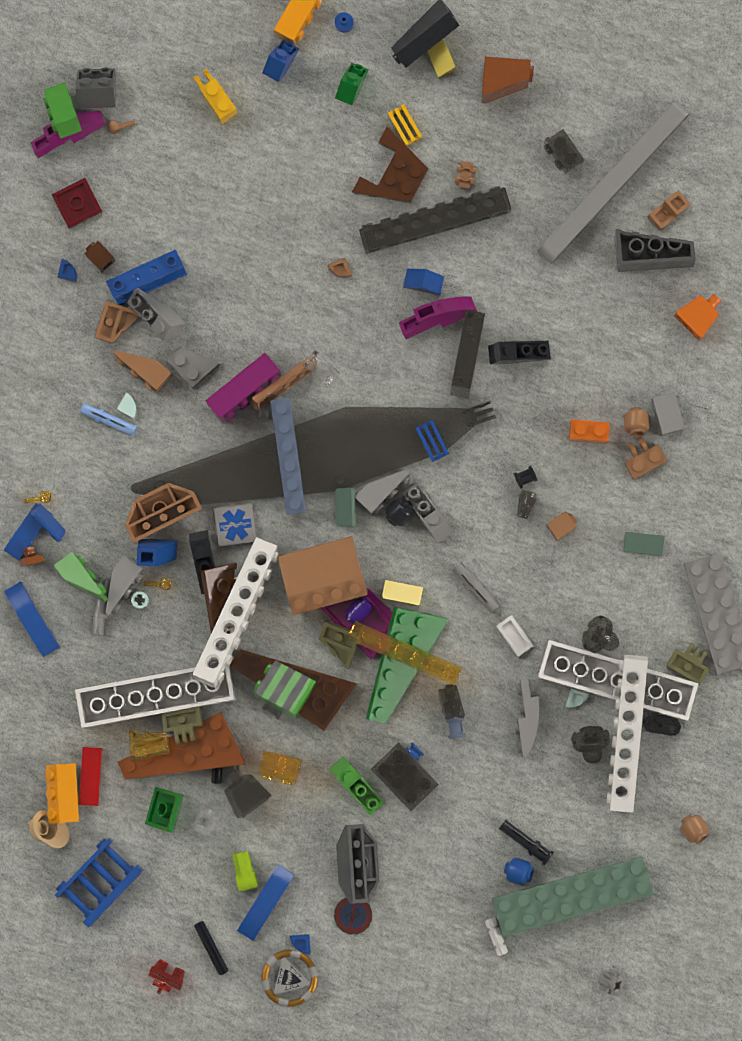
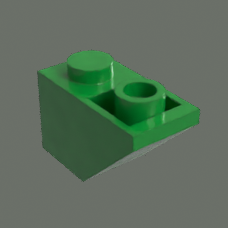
(351, 83)

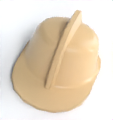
(52, 834)

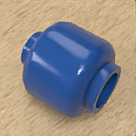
(519, 871)

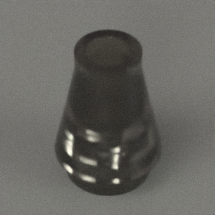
(525, 504)

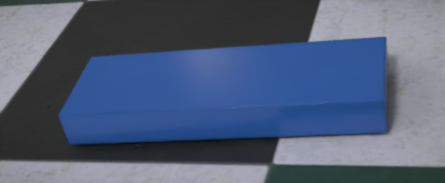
(23, 536)

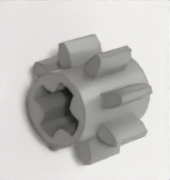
(610, 981)

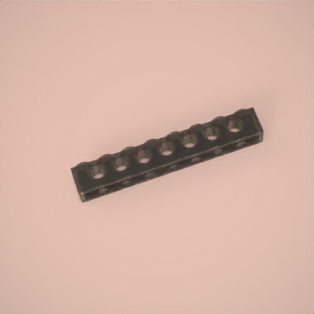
(496, 194)

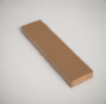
(280, 386)

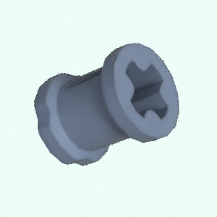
(455, 728)

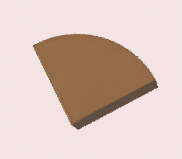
(340, 268)

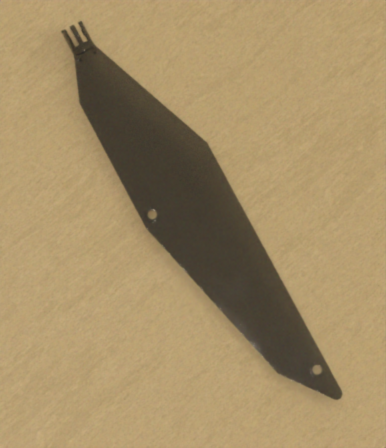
(342, 443)

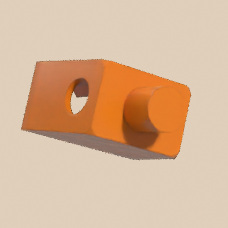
(698, 315)

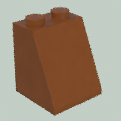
(505, 77)

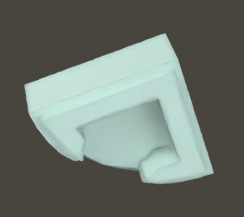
(128, 406)
(576, 698)

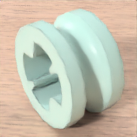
(135, 604)

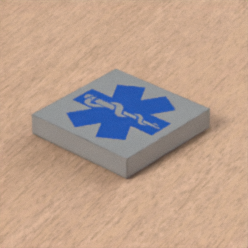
(235, 525)

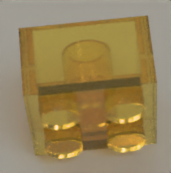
(280, 767)

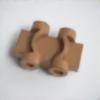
(466, 171)

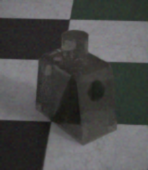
(244, 793)

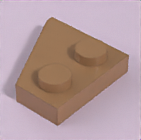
(114, 322)

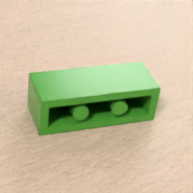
(61, 110)

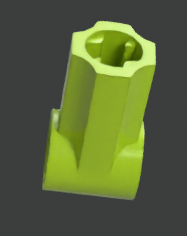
(245, 875)

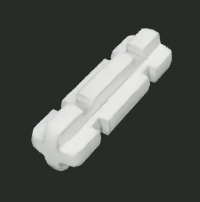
(496, 936)

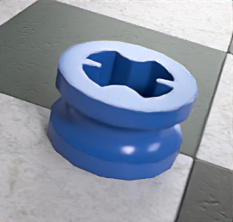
(414, 751)

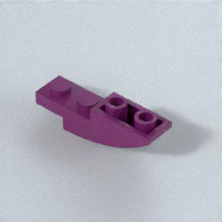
(89, 122)
(438, 312)

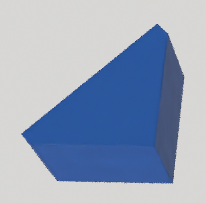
(424, 281)

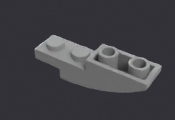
(526, 726)

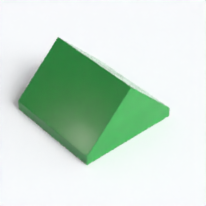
(164, 809)

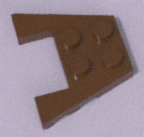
(401, 176)

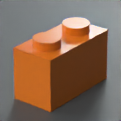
(589, 431)

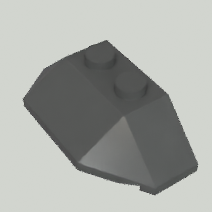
(357, 863)

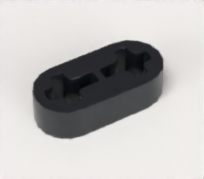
(663, 720)

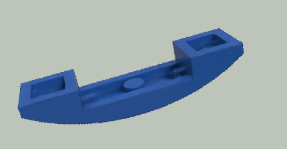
(31, 619)
(265, 902)

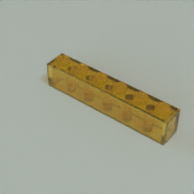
(404, 652)

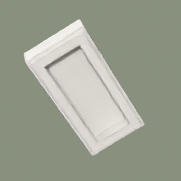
(514, 636)

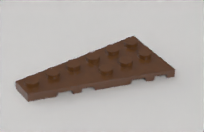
(324, 699)

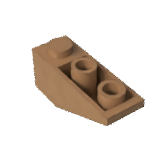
(149, 370)

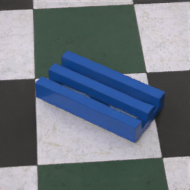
(439, 455)

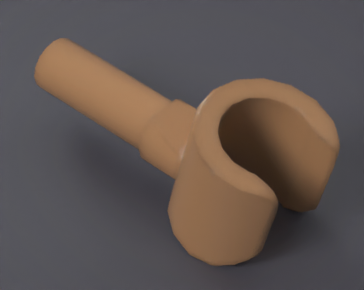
(115, 128)

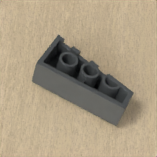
(651, 252)

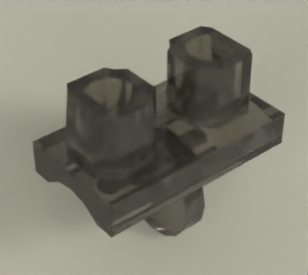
(451, 702)

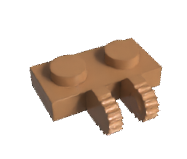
(645, 461)

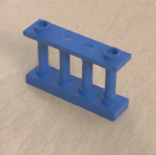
(147, 276)
(116, 885)

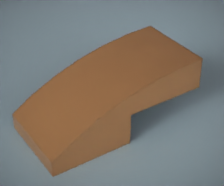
(668, 210)

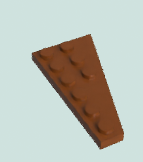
(211, 749)

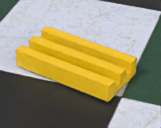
(397, 111)

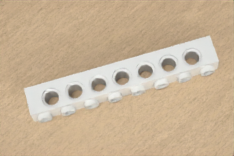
(259, 550)
(625, 801)

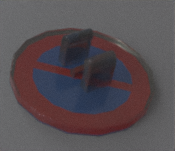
(352, 917)

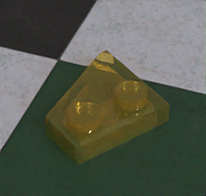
(147, 745)

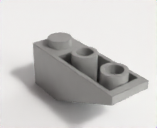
(156, 315)
(376, 492)
(428, 513)
(122, 579)

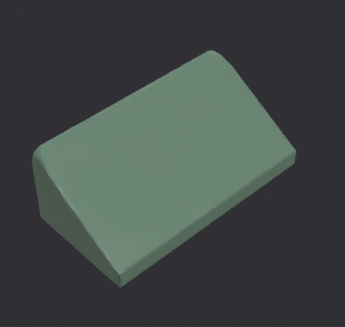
(345, 507)
(643, 543)

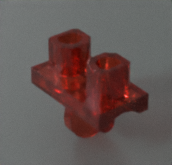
(174, 980)

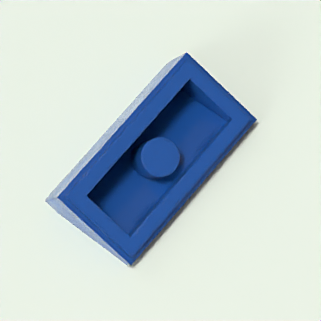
(48, 522)

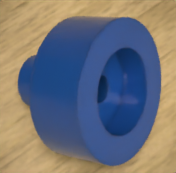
(344, 22)

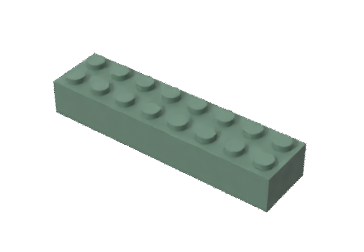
(572, 896)

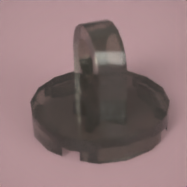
(599, 634)
(590, 740)

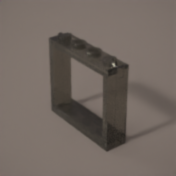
(467, 354)

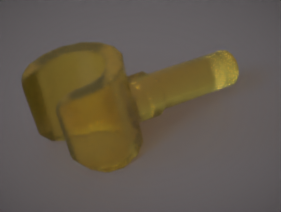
(45, 496)
(164, 583)

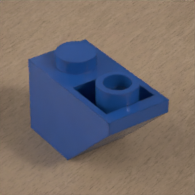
(280, 60)
(156, 552)

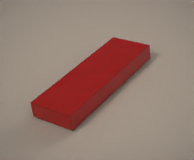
(90, 776)

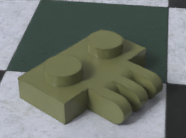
(689, 664)
(182, 723)

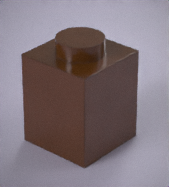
(99, 256)

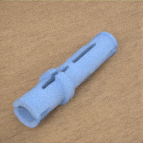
(128, 429)

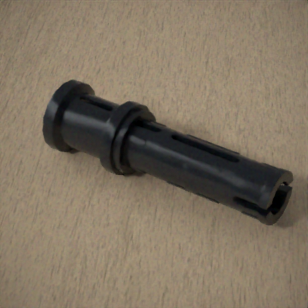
(534, 847)

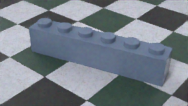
(288, 456)

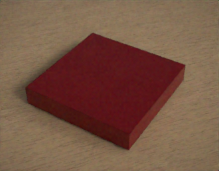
(76, 203)

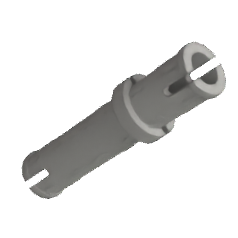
(472, 583)
(100, 610)

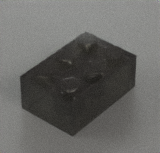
(404, 776)

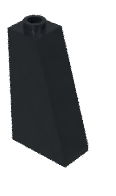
(424, 34)

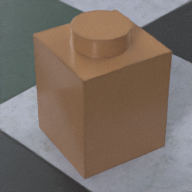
(562, 525)

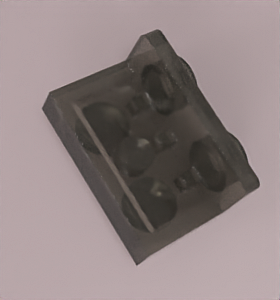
(563, 151)

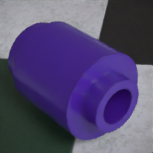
(358, 610)

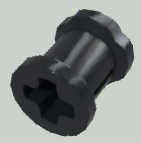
(525, 477)

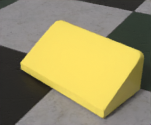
(441, 59)
(402, 593)

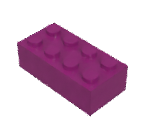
(242, 388)

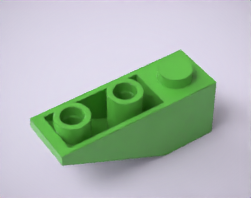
(77, 576)
(356, 785)

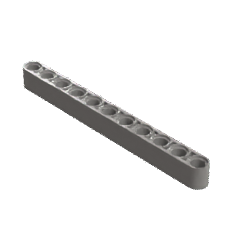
(613, 182)

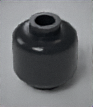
(399, 512)

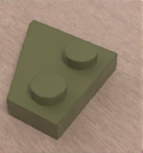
(337, 641)

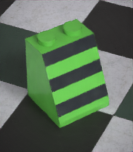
(284, 689)

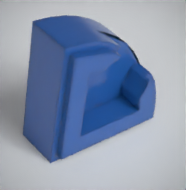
(67, 271)
(301, 943)

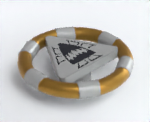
(289, 978)

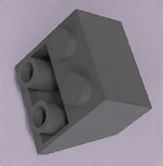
(96, 88)

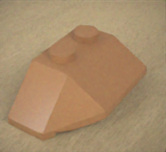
(160, 510)

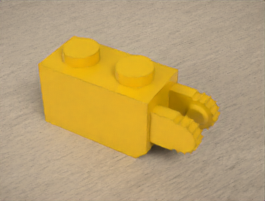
(216, 97)

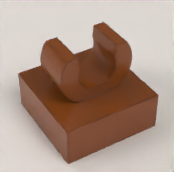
(30, 557)

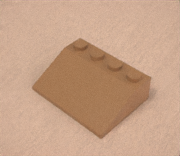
(322, 575)

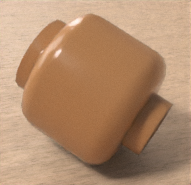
(636, 422)
(694, 828)

